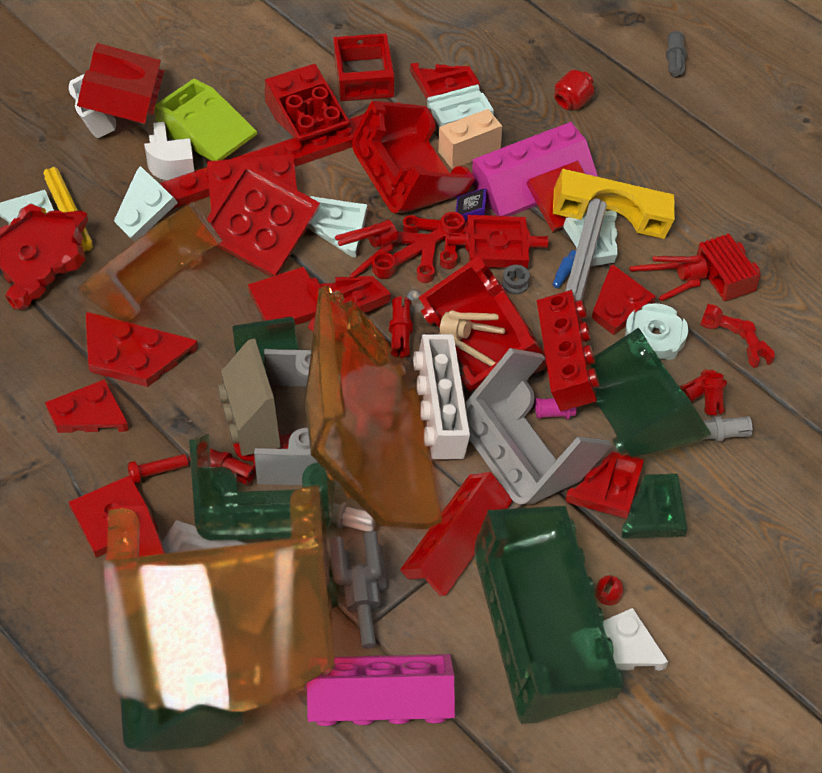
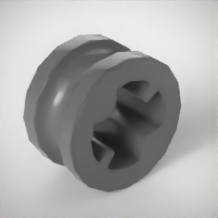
(509, 276)

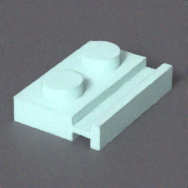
(457, 104)

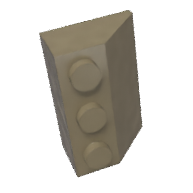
(249, 401)

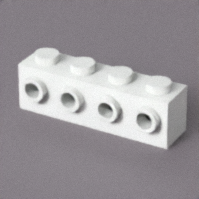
(442, 397)

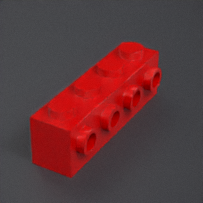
(567, 351)

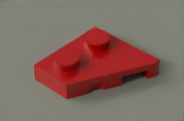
(86, 410)

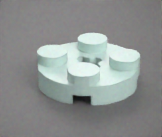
(671, 326)

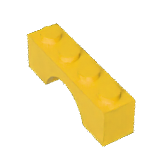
(647, 209)

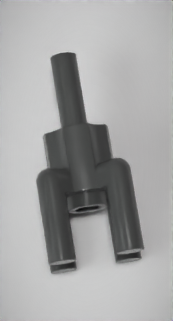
(360, 582)

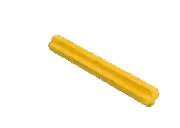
(64, 200)

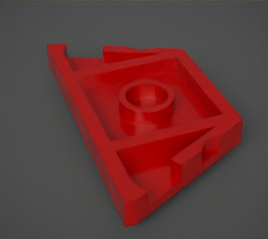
(132, 350)

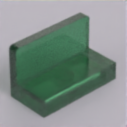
(269, 334)

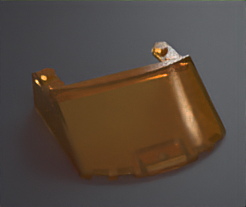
(221, 619)

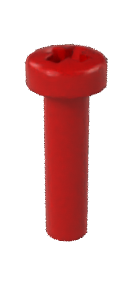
(138, 471)

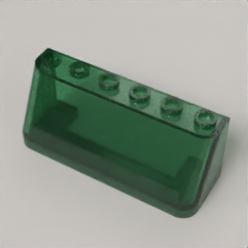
(544, 613)

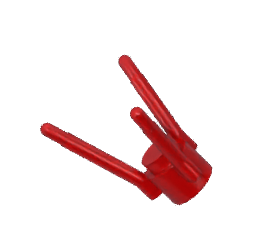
(379, 235)
(688, 268)

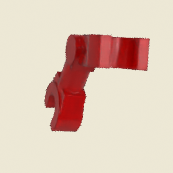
(746, 329)

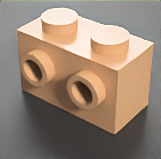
(469, 138)

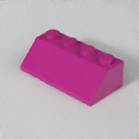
(509, 168)
(383, 689)

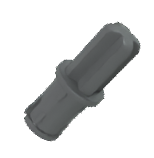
(676, 53)

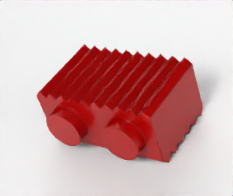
(729, 267)

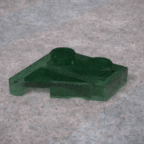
(657, 509)

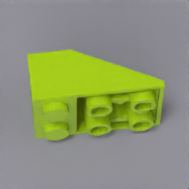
(205, 118)

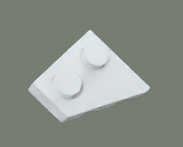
(633, 642)

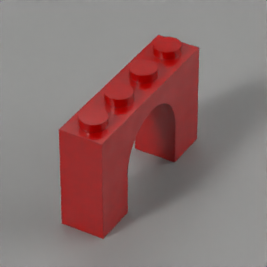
(121, 83)

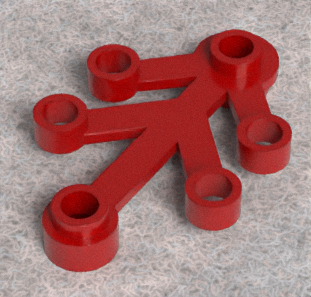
(385, 263)

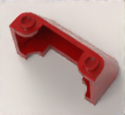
(401, 161)
(479, 291)

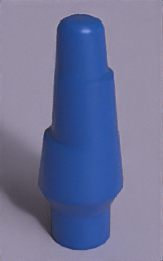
(564, 269)

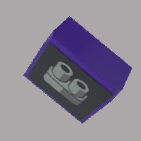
(472, 203)

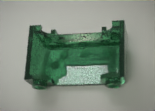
(644, 399)

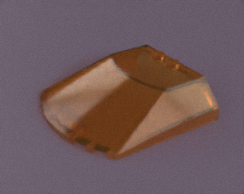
(366, 419)

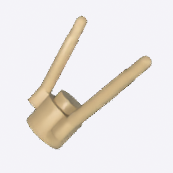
(460, 326)

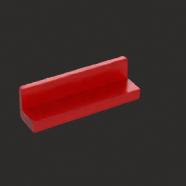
(451, 543)

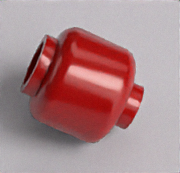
(574, 89)

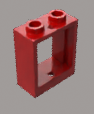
(366, 83)

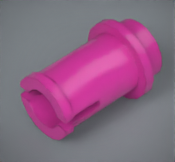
(548, 408)

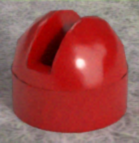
(615, 594)

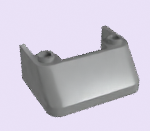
(510, 443)
(286, 465)

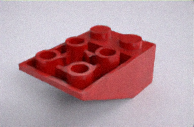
(304, 103)

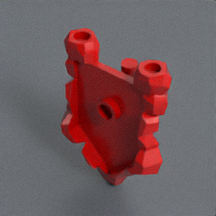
(37, 249)

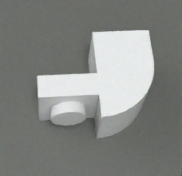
(168, 158)

